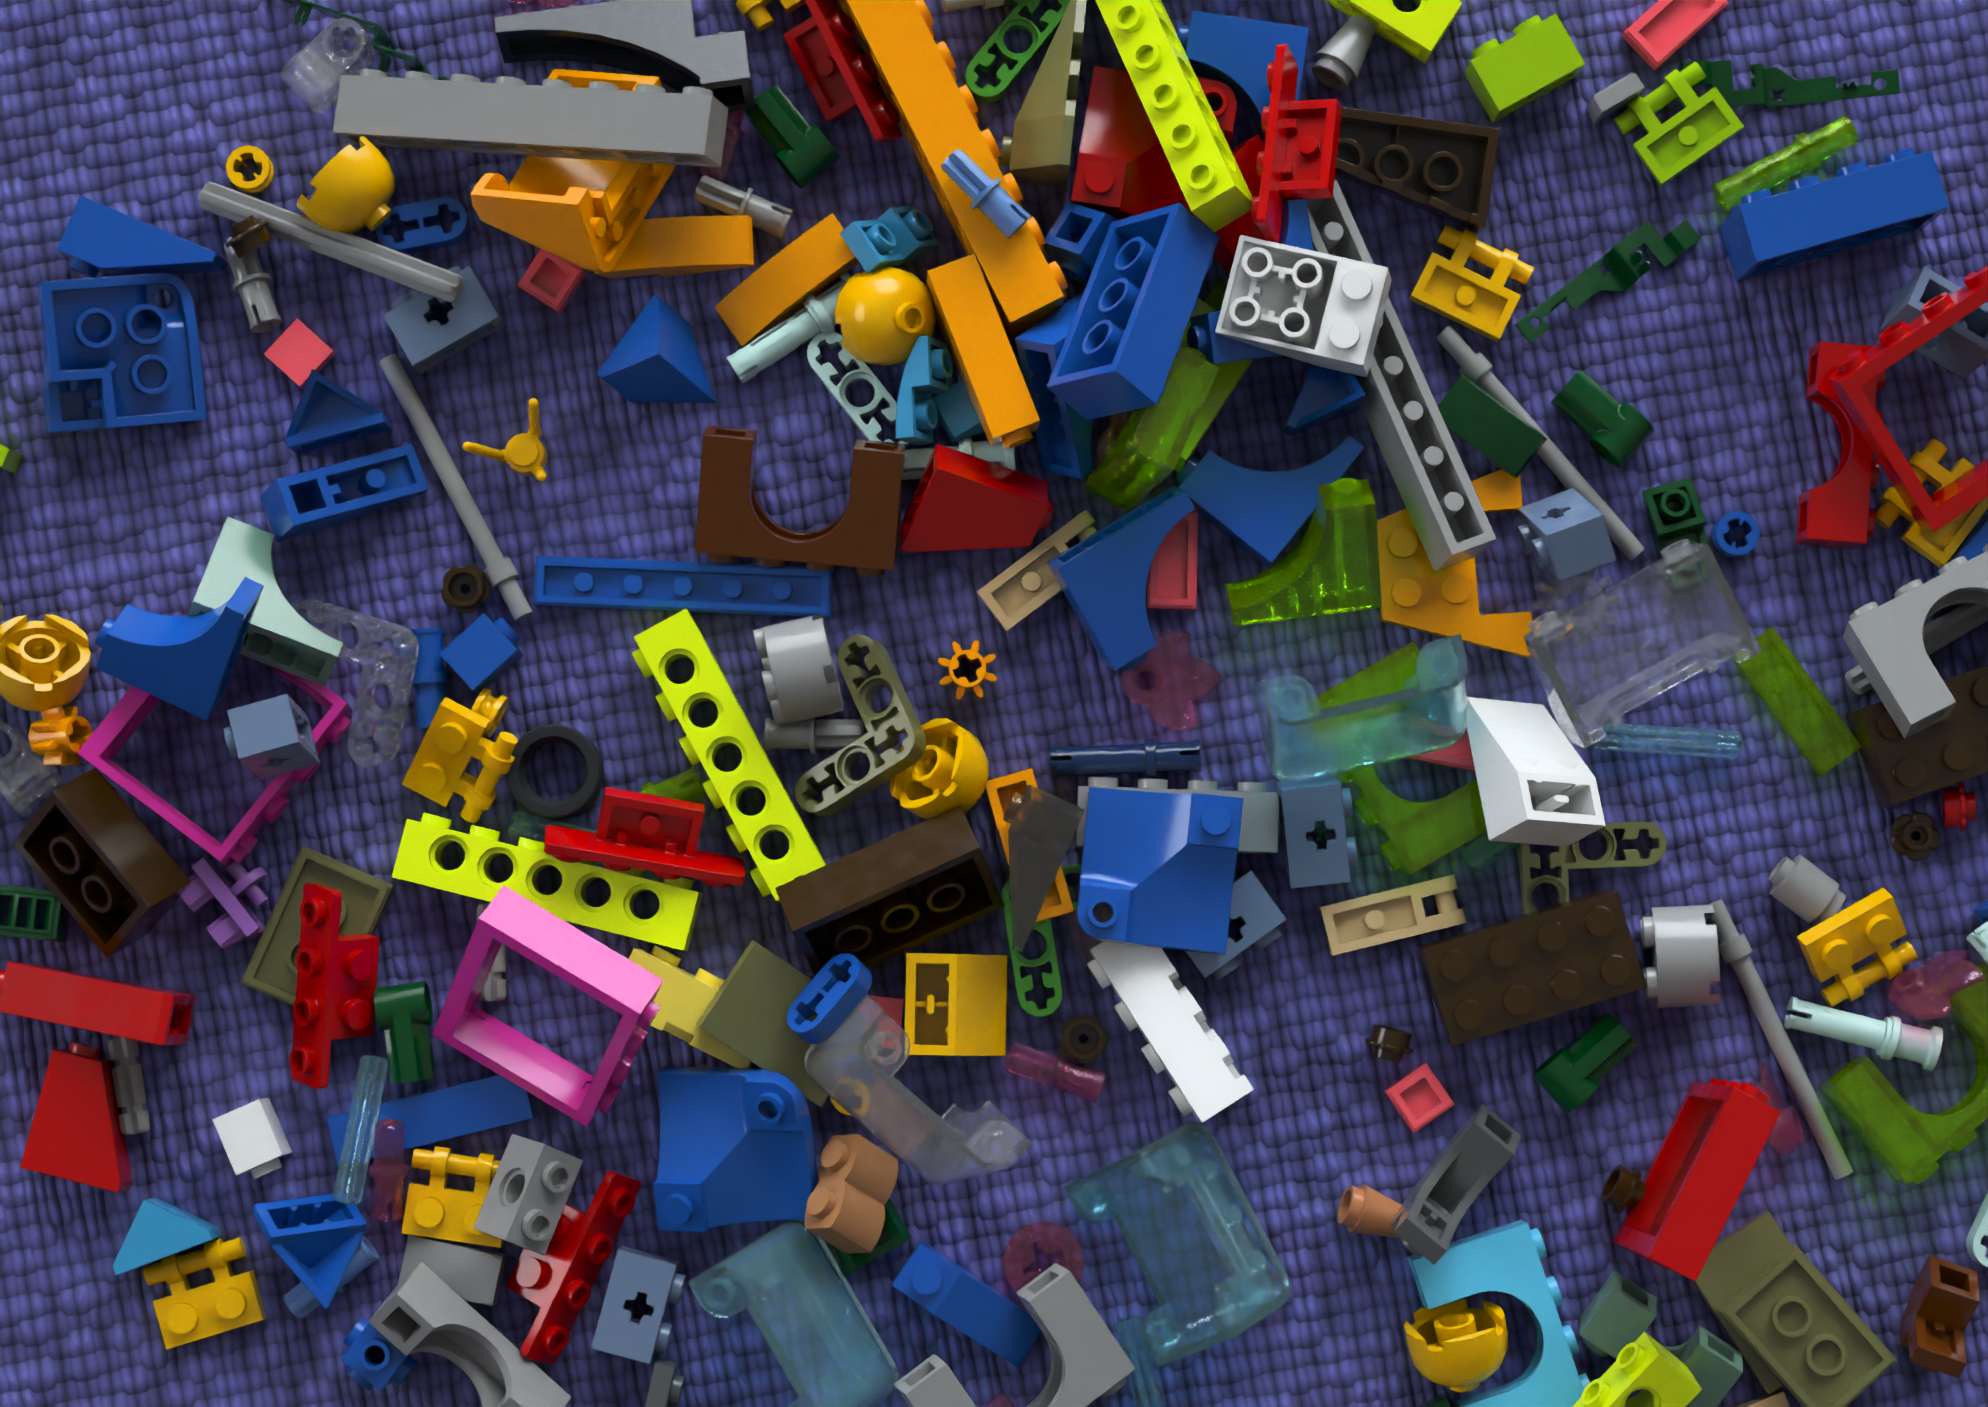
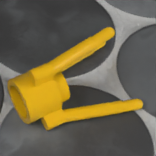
(523, 451)

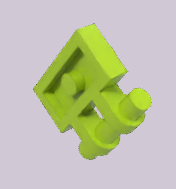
(1687, 135)

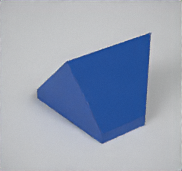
(658, 360)
(1323, 398)
(331, 416)
(313, 1239)

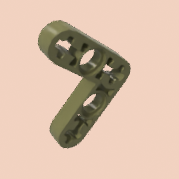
(881, 729)
(1571, 858)

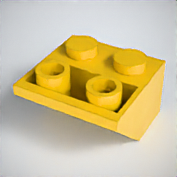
(956, 1004)

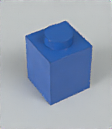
(483, 652)

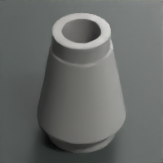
(1343, 55)

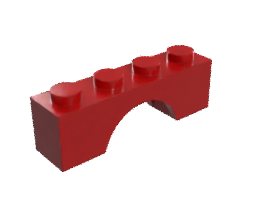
(1839, 509)

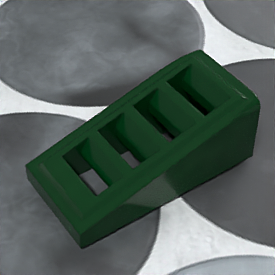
(56, 914)

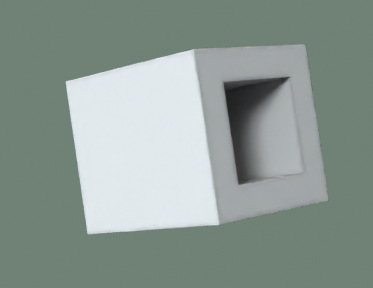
(253, 1138)

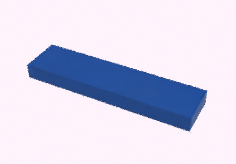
(448, 1112)

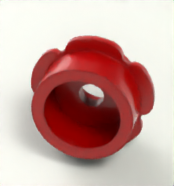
(1958, 807)

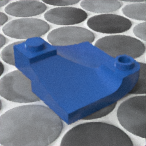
(118, 354)
(1160, 868)
(731, 1148)

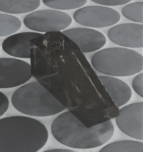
(1036, 847)

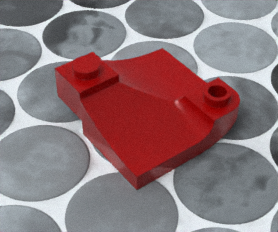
(1120, 155)

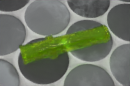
(1802, 154)

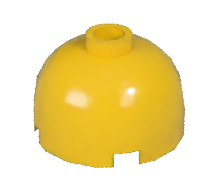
(351, 190)
(884, 315)
(42, 662)
(947, 774)
(1458, 1343)

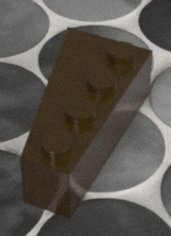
(1421, 162)

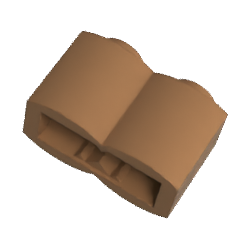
(851, 1193)

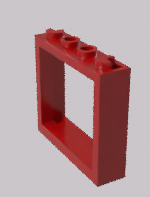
(1897, 342)
(1698, 1175)

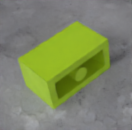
(1523, 66)

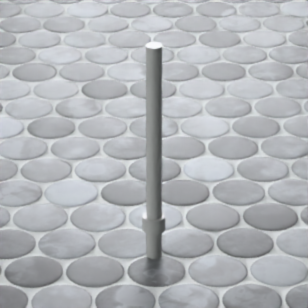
(1478, 369)
(499, 570)
(1736, 950)

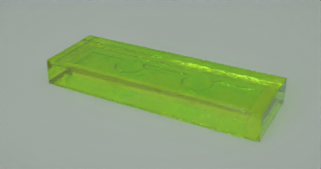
(1797, 704)

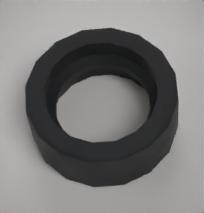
(592, 765)

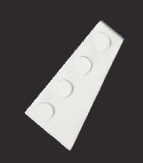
(1172, 1027)

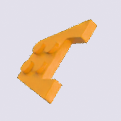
(1446, 599)

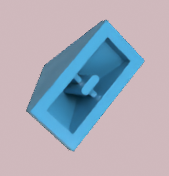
(161, 1232)

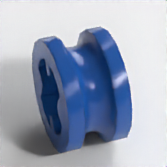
(1748, 541)

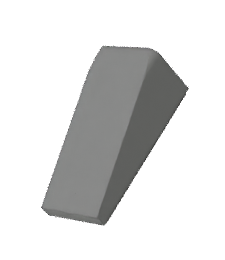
(467, 1270)

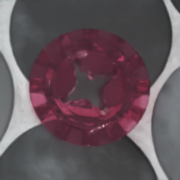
(1051, 1239)

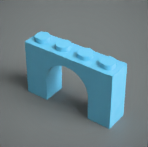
(1510, 1263)

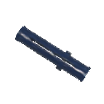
(1126, 759)

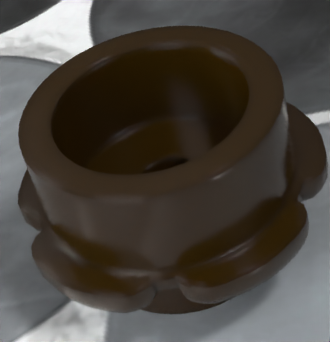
(248, 235)
(455, 579)
(1901, 836)
(1097, 1038)
(1389, 1042)
(1623, 1188)

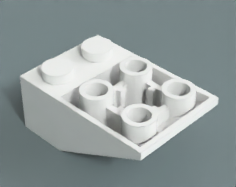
(1305, 304)
(1530, 775)

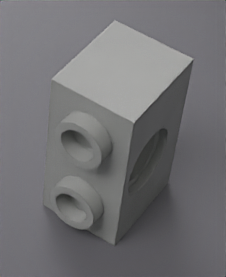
(528, 1194)

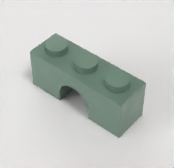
(1626, 1310)

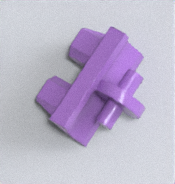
(211, 884)

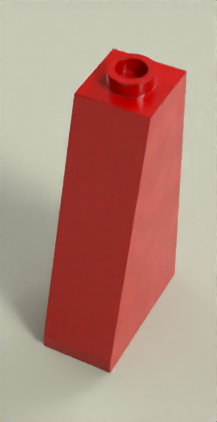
(96, 1003)

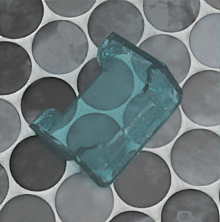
(1318, 743)
(1189, 1238)
(804, 1315)

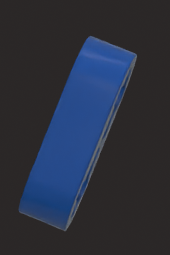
(425, 237)
(829, 998)

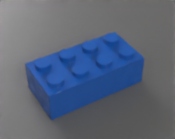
(1833, 214)
(1134, 312)

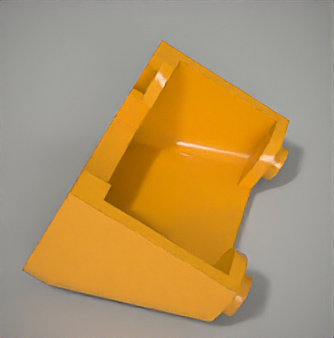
(575, 205)

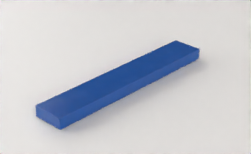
(681, 585)

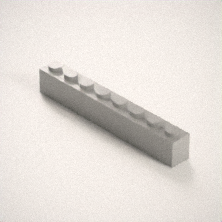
(532, 118)
(1407, 417)

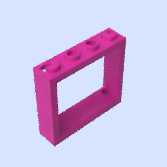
(137, 705)
(577, 960)

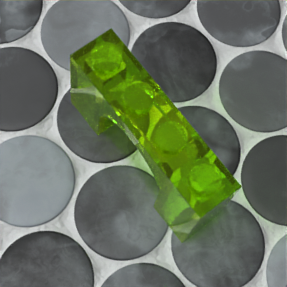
(1411, 830)
(1891, 1129)

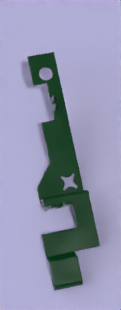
(380, 41)
(1795, 91)
(1624, 272)

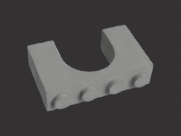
(1891, 644)
(1082, 1349)

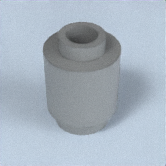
(1805, 889)

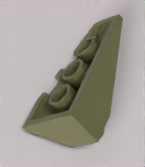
(1045, 122)

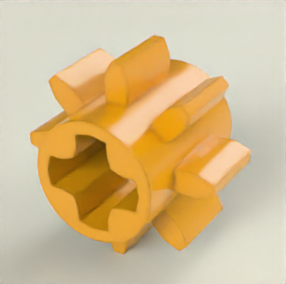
(972, 657)
(59, 735)

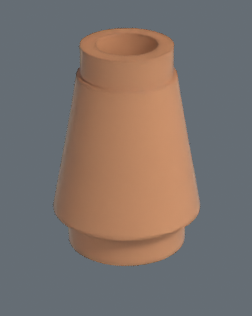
(1367, 1211)

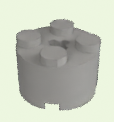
(798, 670)
(1682, 956)

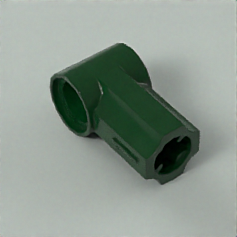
(798, 146)
(1612, 427)
(405, 1018)
(1574, 1071)

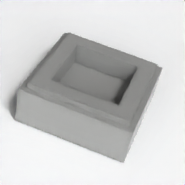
(1614, 97)

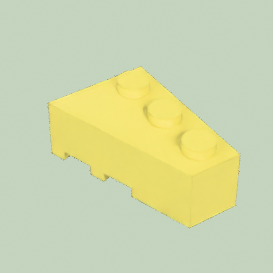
(684, 1001)

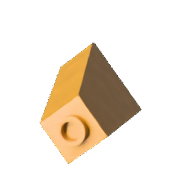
(982, 352)

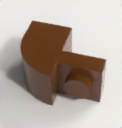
(1938, 1315)

